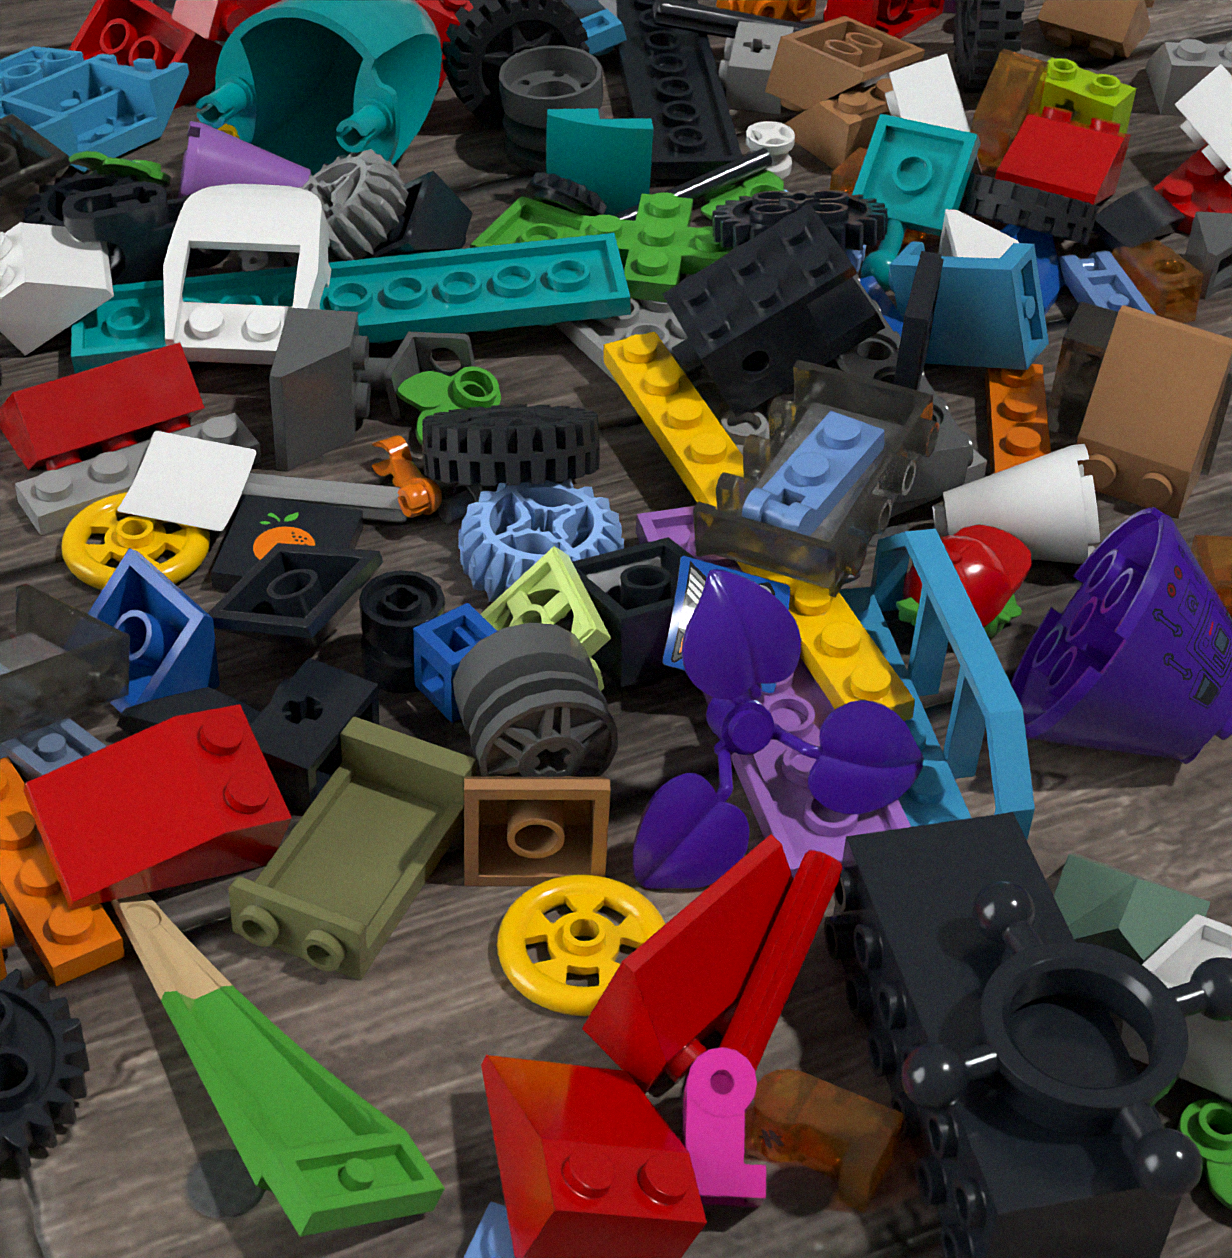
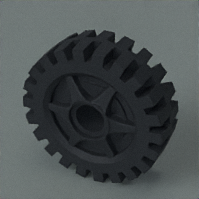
(495, 33)
(981, 34)
(511, 444)

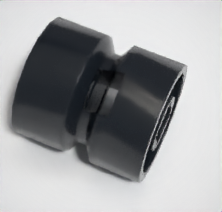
(388, 613)

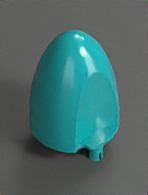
(327, 79)

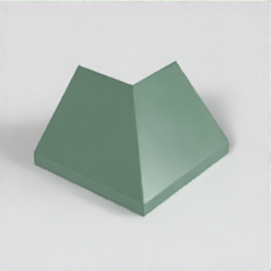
(1121, 908)

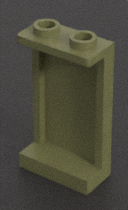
(357, 851)

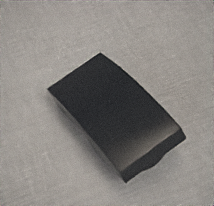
(1136, 219)

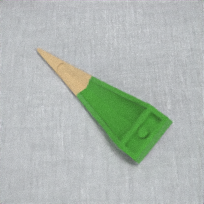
(291, 1119)

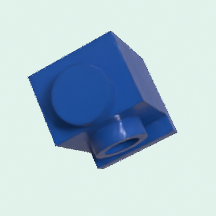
(439, 649)

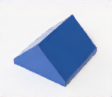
(168, 632)

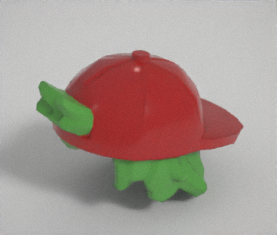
(991, 570)

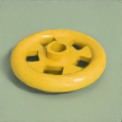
(133, 532)
(585, 896)

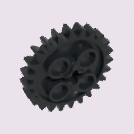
(848, 218)
(39, 1067)

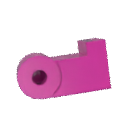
(713, 1129)

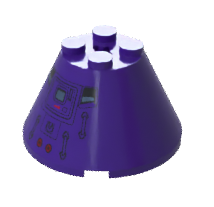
(1135, 652)

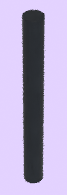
(713, 180)

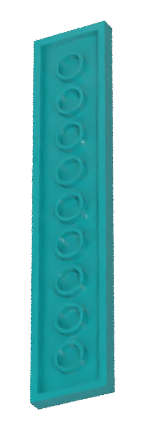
(392, 294)

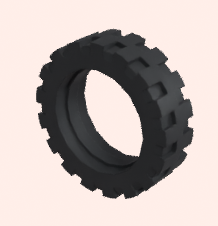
(1028, 208)

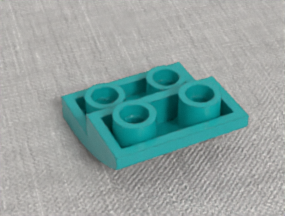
(601, 154)

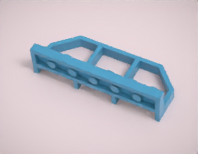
(982, 688)

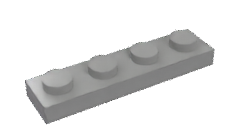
(61, 494)

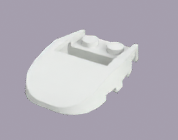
(253, 220)

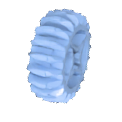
(522, 522)

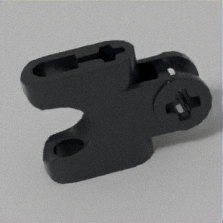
(140, 226)

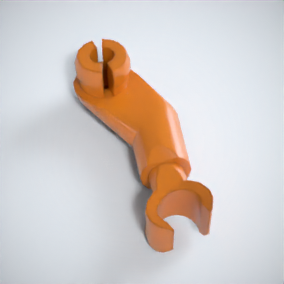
(417, 493)

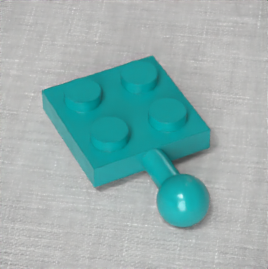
(918, 176)

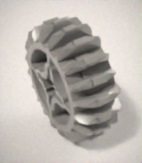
(360, 204)

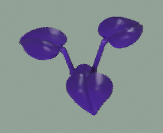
(728, 650)

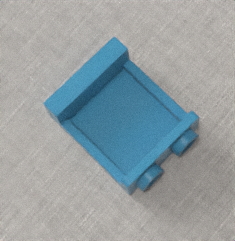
(984, 309)

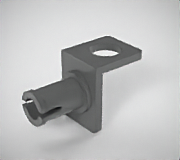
(413, 358)

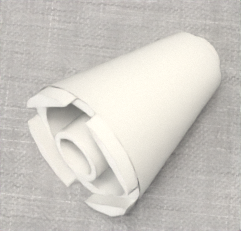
(1038, 502)

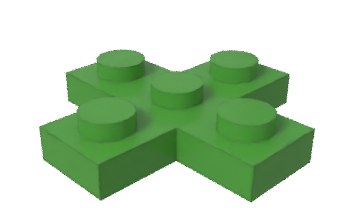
(658, 244)

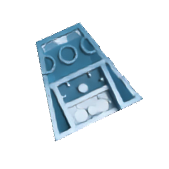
(89, 101)

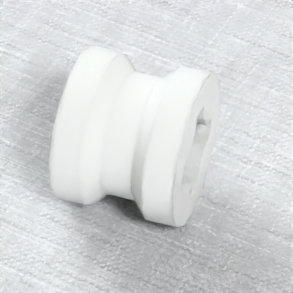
(777, 140)

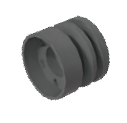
(542, 81)
(534, 705)

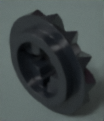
(565, 194)

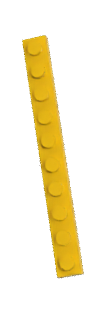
(700, 450)

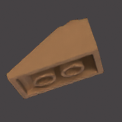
(1154, 409)

